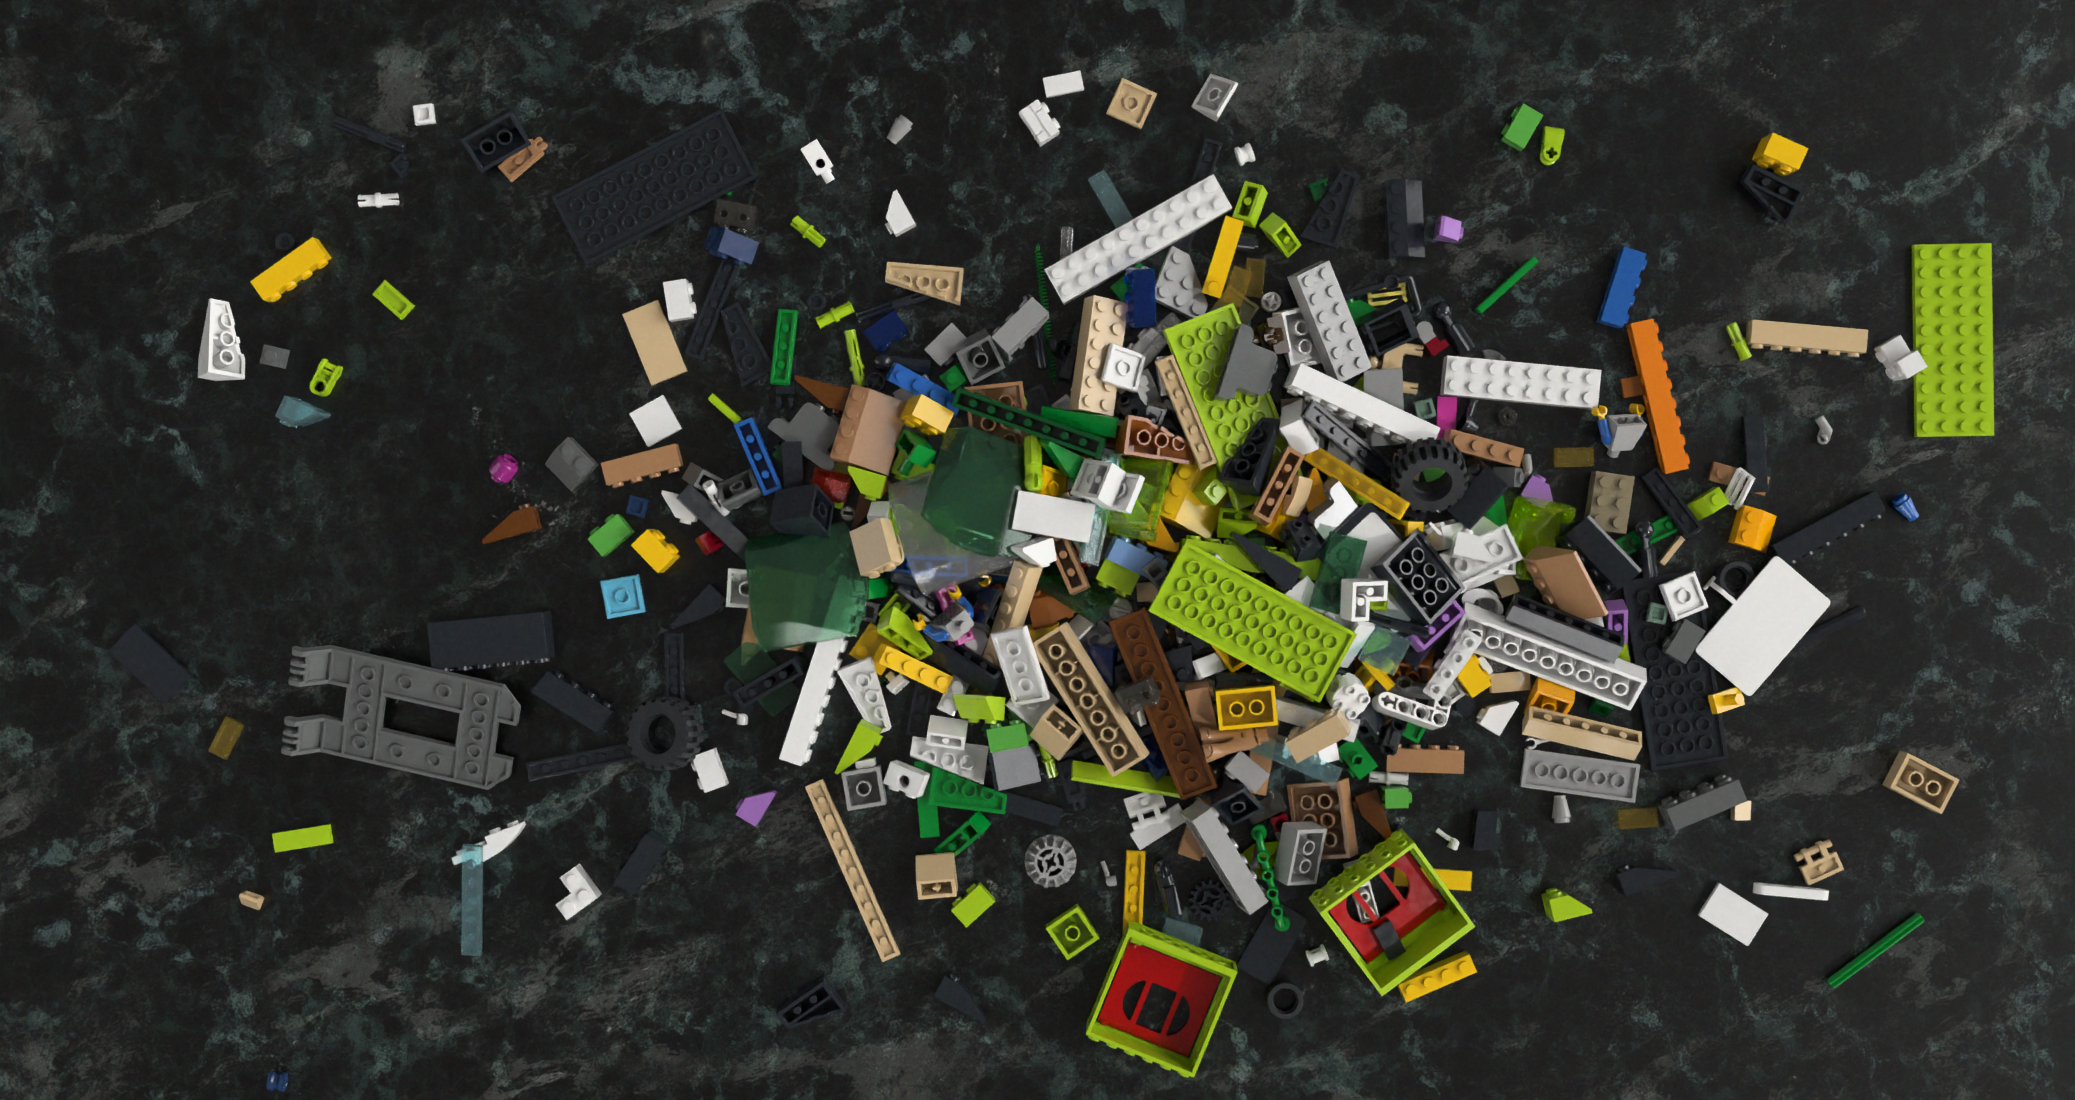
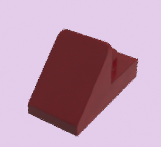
(709, 543)

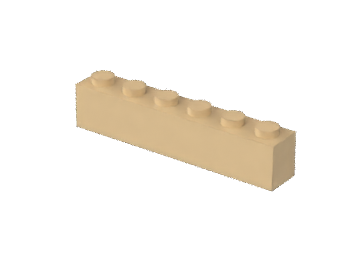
(1807, 337)
(1014, 602)
(1582, 733)

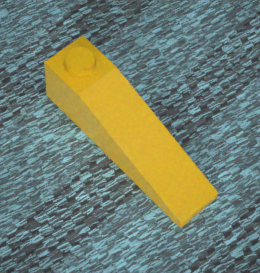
(1222, 257)

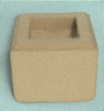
(1506, 586)
(1741, 811)
(251, 899)

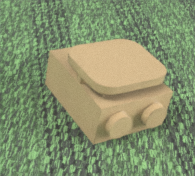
(877, 547)

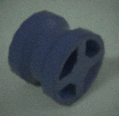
(277, 1081)

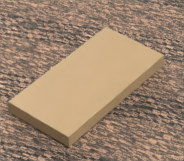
(655, 342)

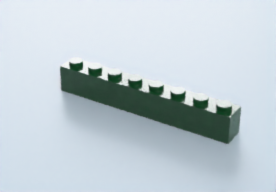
(1029, 422)

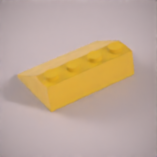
(1184, 509)

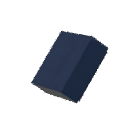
(637, 506)

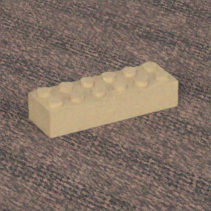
(1101, 325)

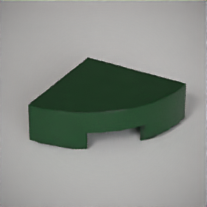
(1318, 189)

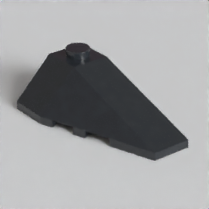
(1250, 465)

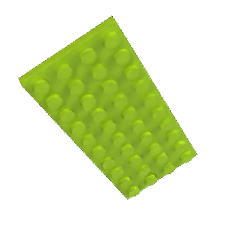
(1954, 339)
(1200, 355)
(1252, 621)

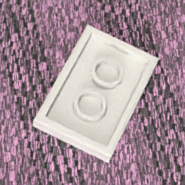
(1732, 914)

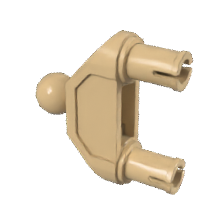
(1394, 359)

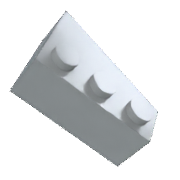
(1019, 327)

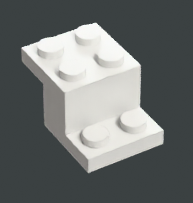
(1107, 485)

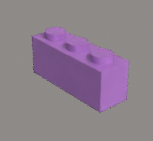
(1438, 626)

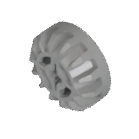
(1058, 845)

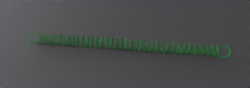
(1049, 314)

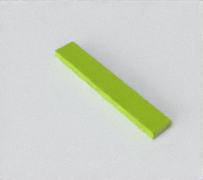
(1127, 779)

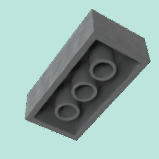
(1701, 802)

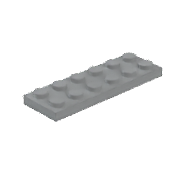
(1579, 775)

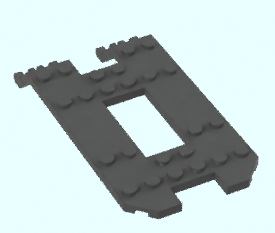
(361, 729)

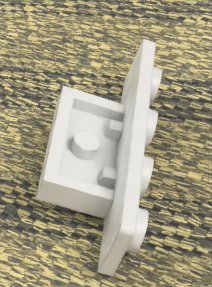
(1451, 664)

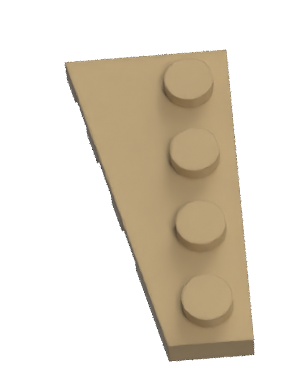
(931, 280)

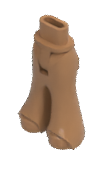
(1224, 742)

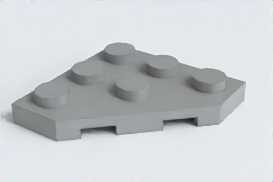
(1179, 286)

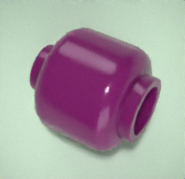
(503, 468)

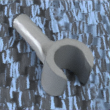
(1110, 880)

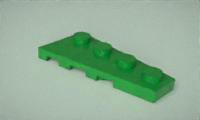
(960, 793)

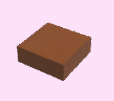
(1631, 387)

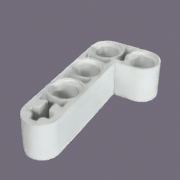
(1409, 709)

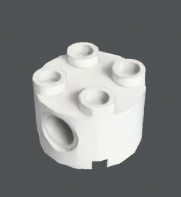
(1348, 694)

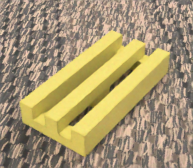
(1378, 303)

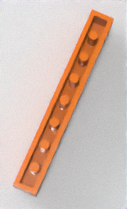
(1657, 396)

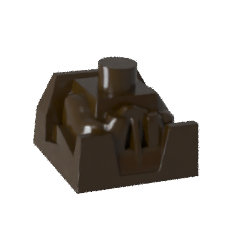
(1271, 335)

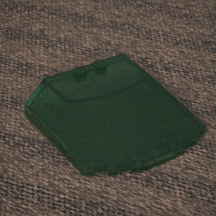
(976, 491)
(804, 588)

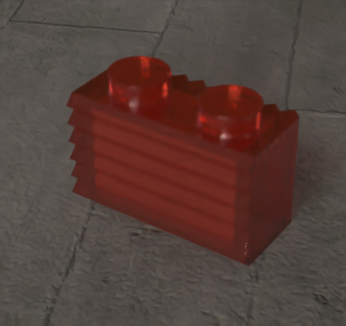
(833, 484)

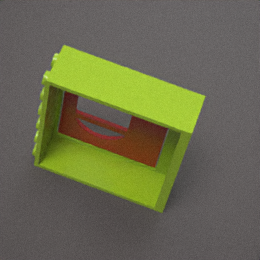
(1420, 919)
(1187, 980)

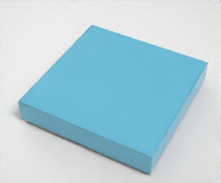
(623, 596)

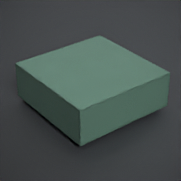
(1424, 409)
(1657, 613)

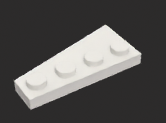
(864, 688)
(966, 763)

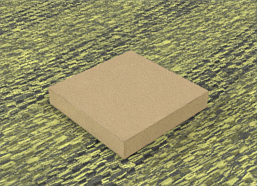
(1131, 103)

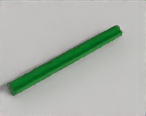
(1875, 950)

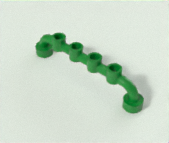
(1282, 921)

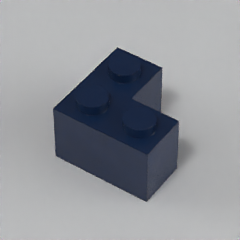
(726, 244)

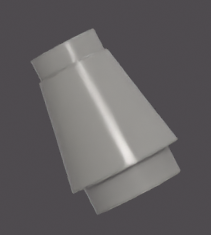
(899, 129)
(1560, 810)

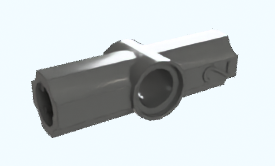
(1405, 688)

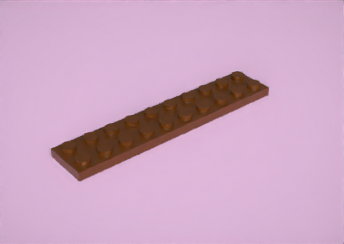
(1170, 716)

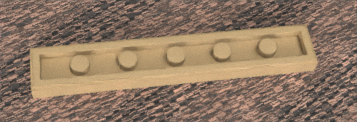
(1186, 411)

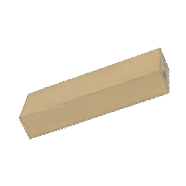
(1671, 550)

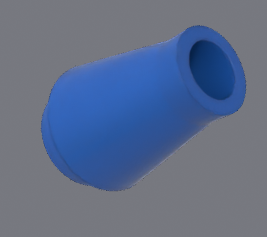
(1905, 506)

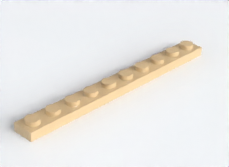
(852, 870)

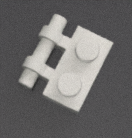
(1145, 803)

